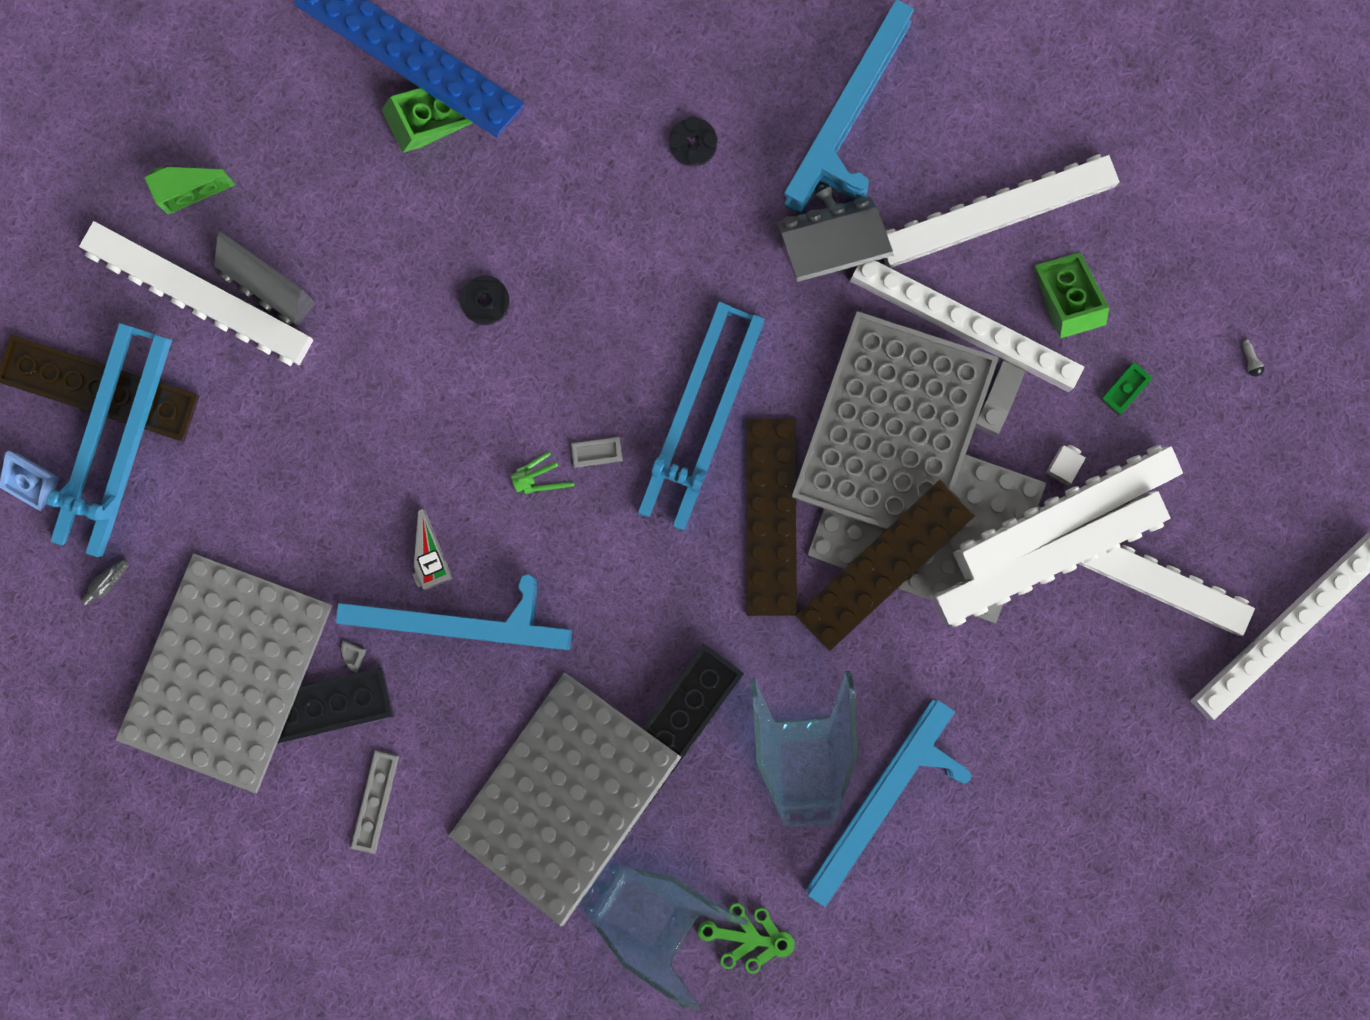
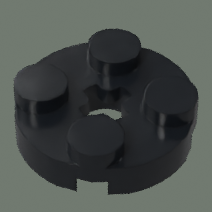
(691, 128)
(475, 290)

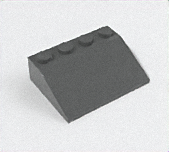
(834, 238)
(261, 280)

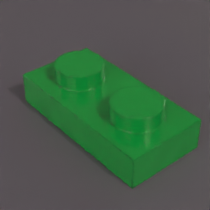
(1126, 388)

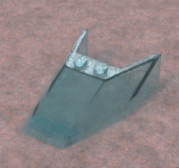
(807, 759)
(646, 921)

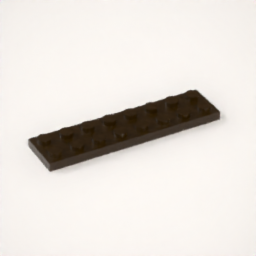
(77, 381)
(771, 517)
(885, 564)

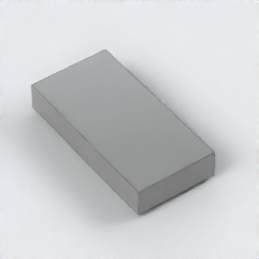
(596, 452)

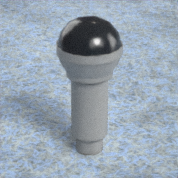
(824, 193)
(1255, 366)

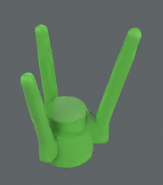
(524, 477)

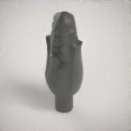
(104, 582)

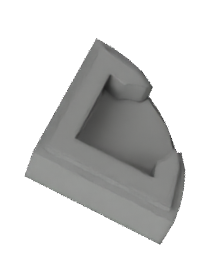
(352, 655)

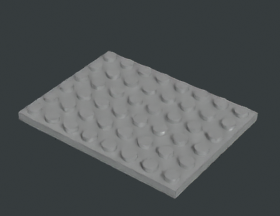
(893, 421)
(984, 488)
(224, 673)
(564, 798)

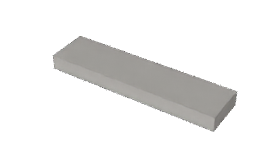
(374, 802)

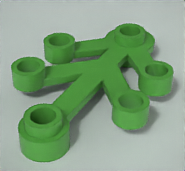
(750, 939)

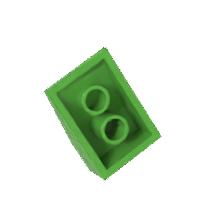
(420, 119)
(180, 187)
(1071, 295)

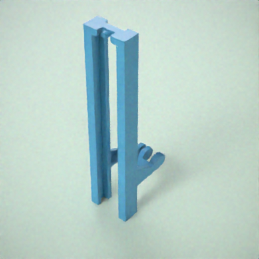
(821, 161)
(661, 466)
(70, 495)
(515, 630)
(914, 752)

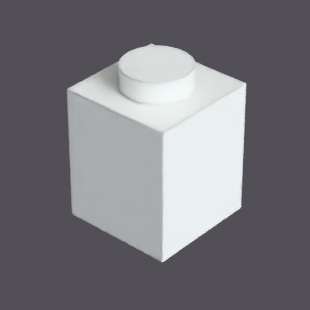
(1066, 464)

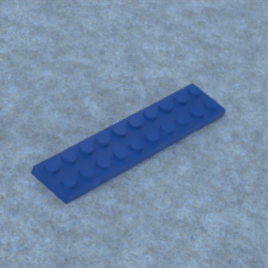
(418, 61)

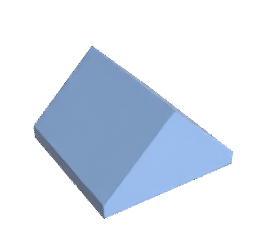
(27, 480)

